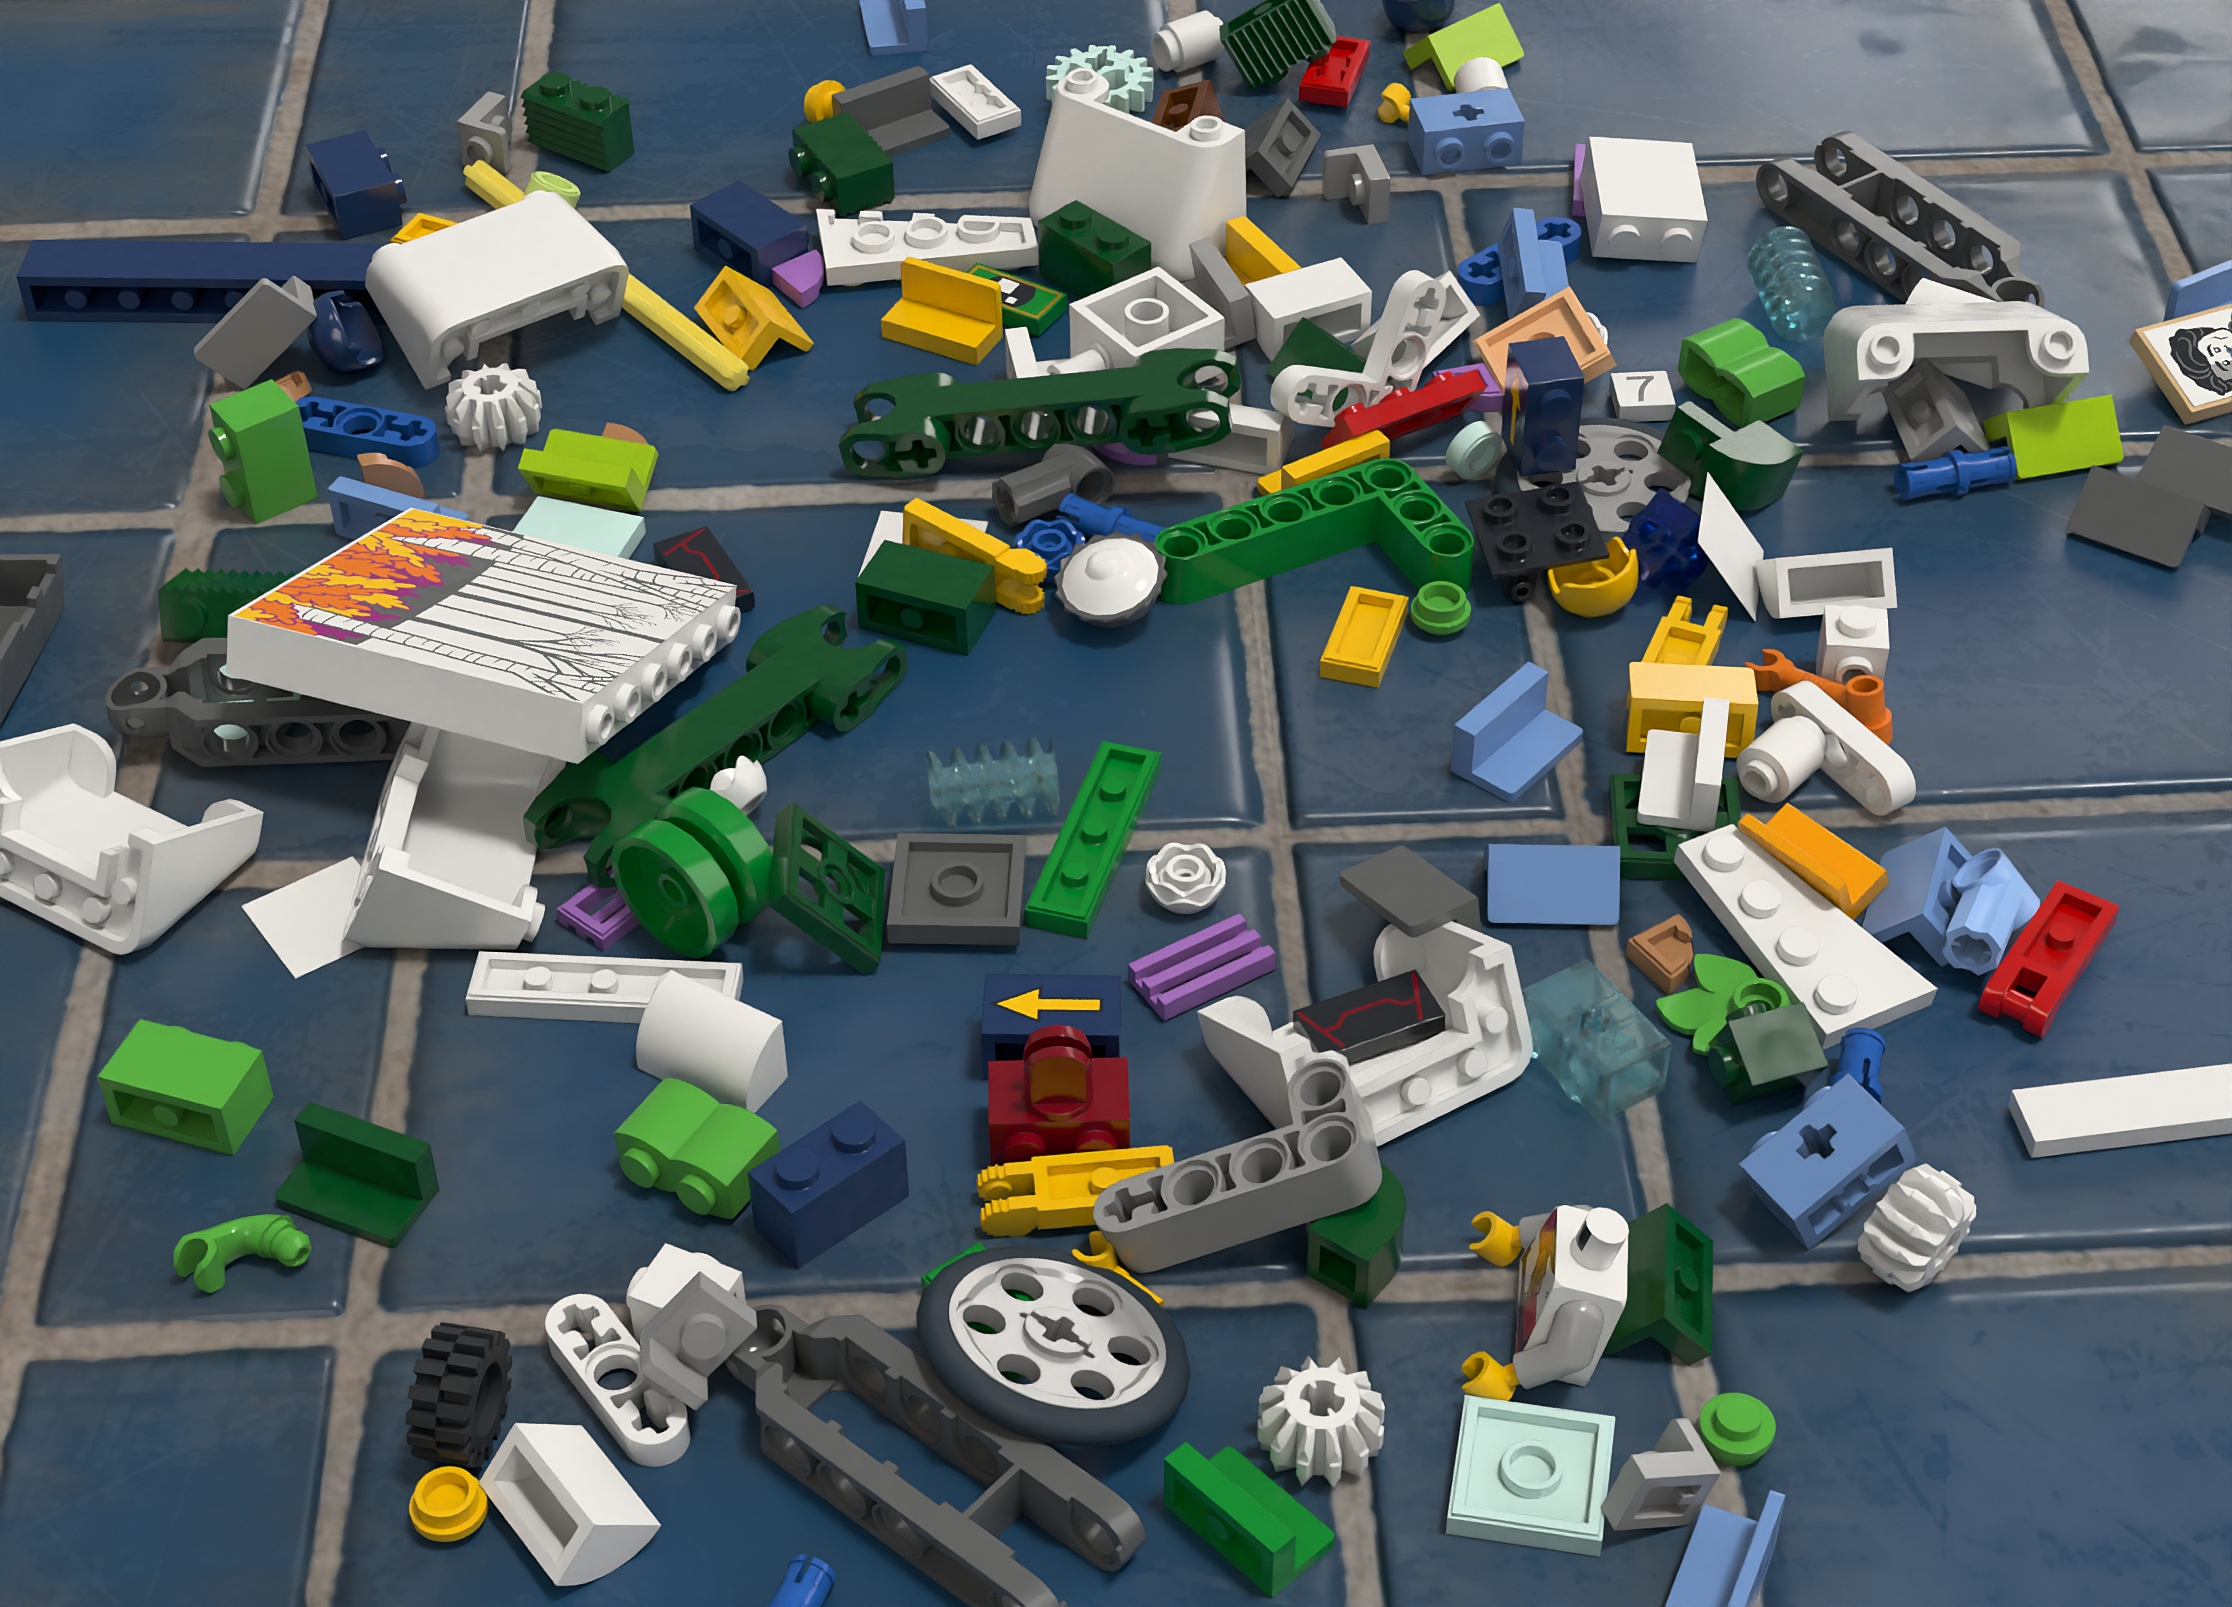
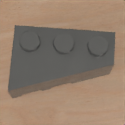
(28, 614)

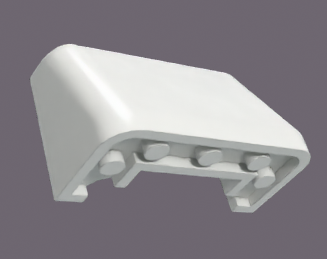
(1139, 173)
(492, 278)
(2027, 347)
(451, 847)
(98, 857)
(1407, 1086)

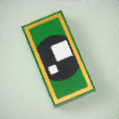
(1024, 301)

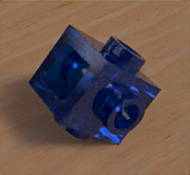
(1667, 542)

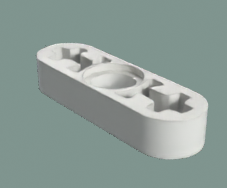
(1869, 768)
(621, 1407)

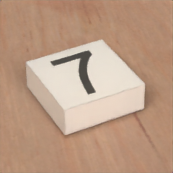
(1642, 396)

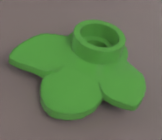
(1721, 989)

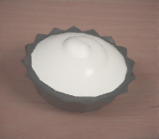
(1111, 579)

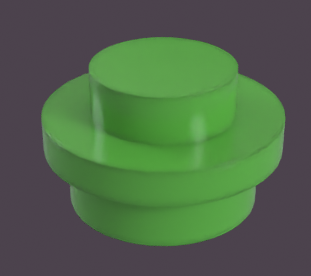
(1441, 608)
(1736, 1428)

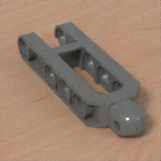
(1874, 205)
(187, 708)
(958, 1550)

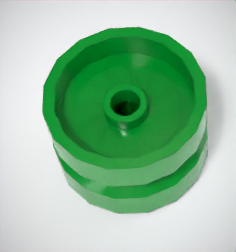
(694, 872)

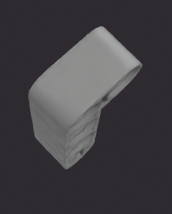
(1252, 1186)

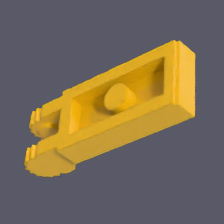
(943, 533)
(1684, 642)
(1062, 1187)

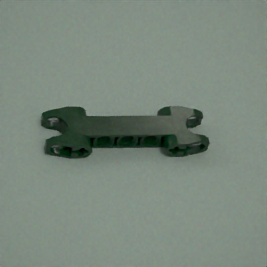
(1140, 405)
(788, 689)

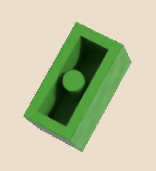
(262, 451)
(186, 1086)

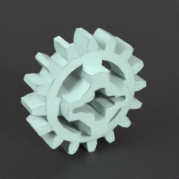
(1127, 77)

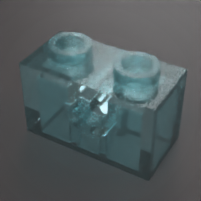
(1595, 1041)

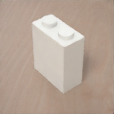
(1643, 199)

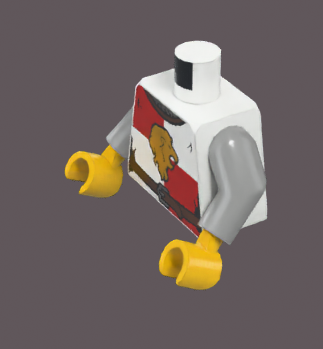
(1566, 1295)

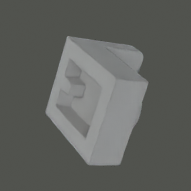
(486, 133)
(1358, 175)
(693, 1339)
(1663, 1484)

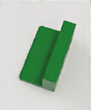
(1244, 1516)

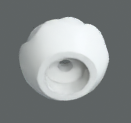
(741, 785)
(1185, 877)

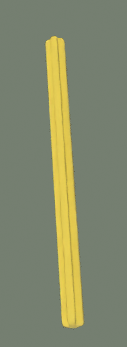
(638, 299)

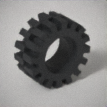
(459, 1394)

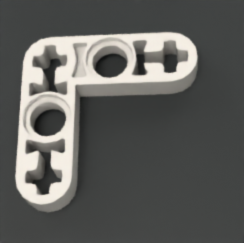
(1373, 382)

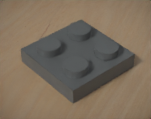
(957, 889)

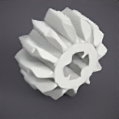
(493, 407)
(1916, 1227)
(1320, 1421)

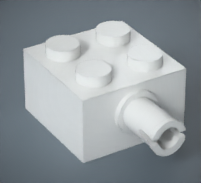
(1136, 318)

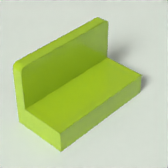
(1477, 36)
(2059, 436)
(590, 469)

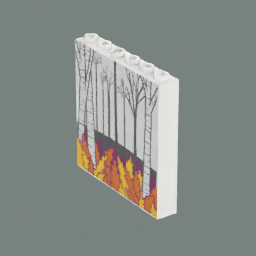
(484, 633)

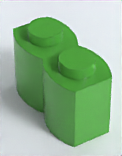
(1741, 372)
(694, 1147)

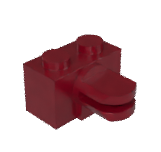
(1057, 1099)

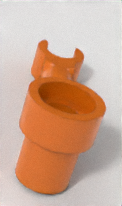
(1860, 697)

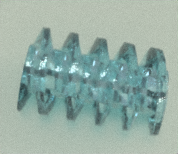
(1792, 284)
(993, 781)

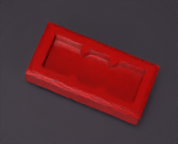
(1336, 74)

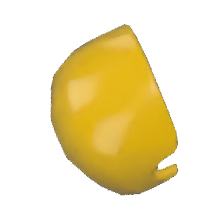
(1599, 585)

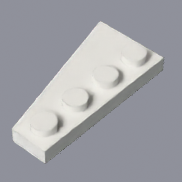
(875, 248)
(1801, 937)

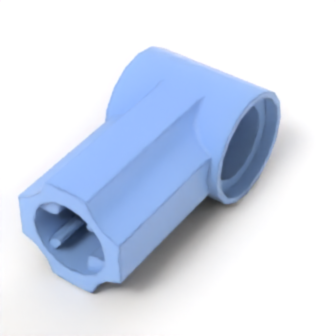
(1990, 908)

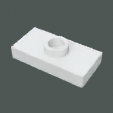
(974, 102)

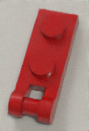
(2049, 957)

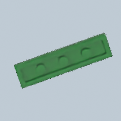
(1093, 840)

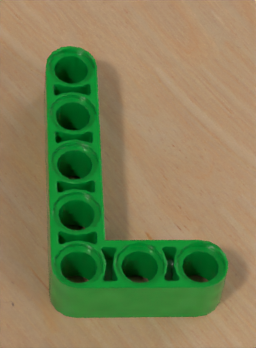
(1314, 521)

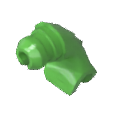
(214, 1248)

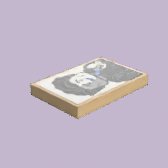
(2191, 361)

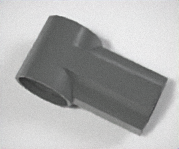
(1045, 484)

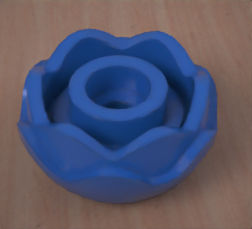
(1050, 541)

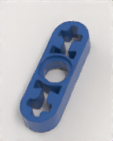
(1482, 275)
(396, 434)

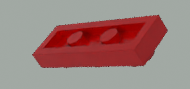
(1408, 411)

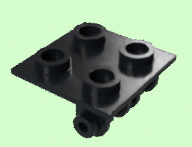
(1535, 533)

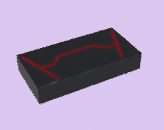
(703, 556)
(1372, 1018)

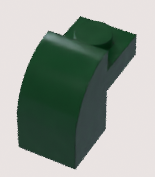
(1745, 464)
(1361, 1246)

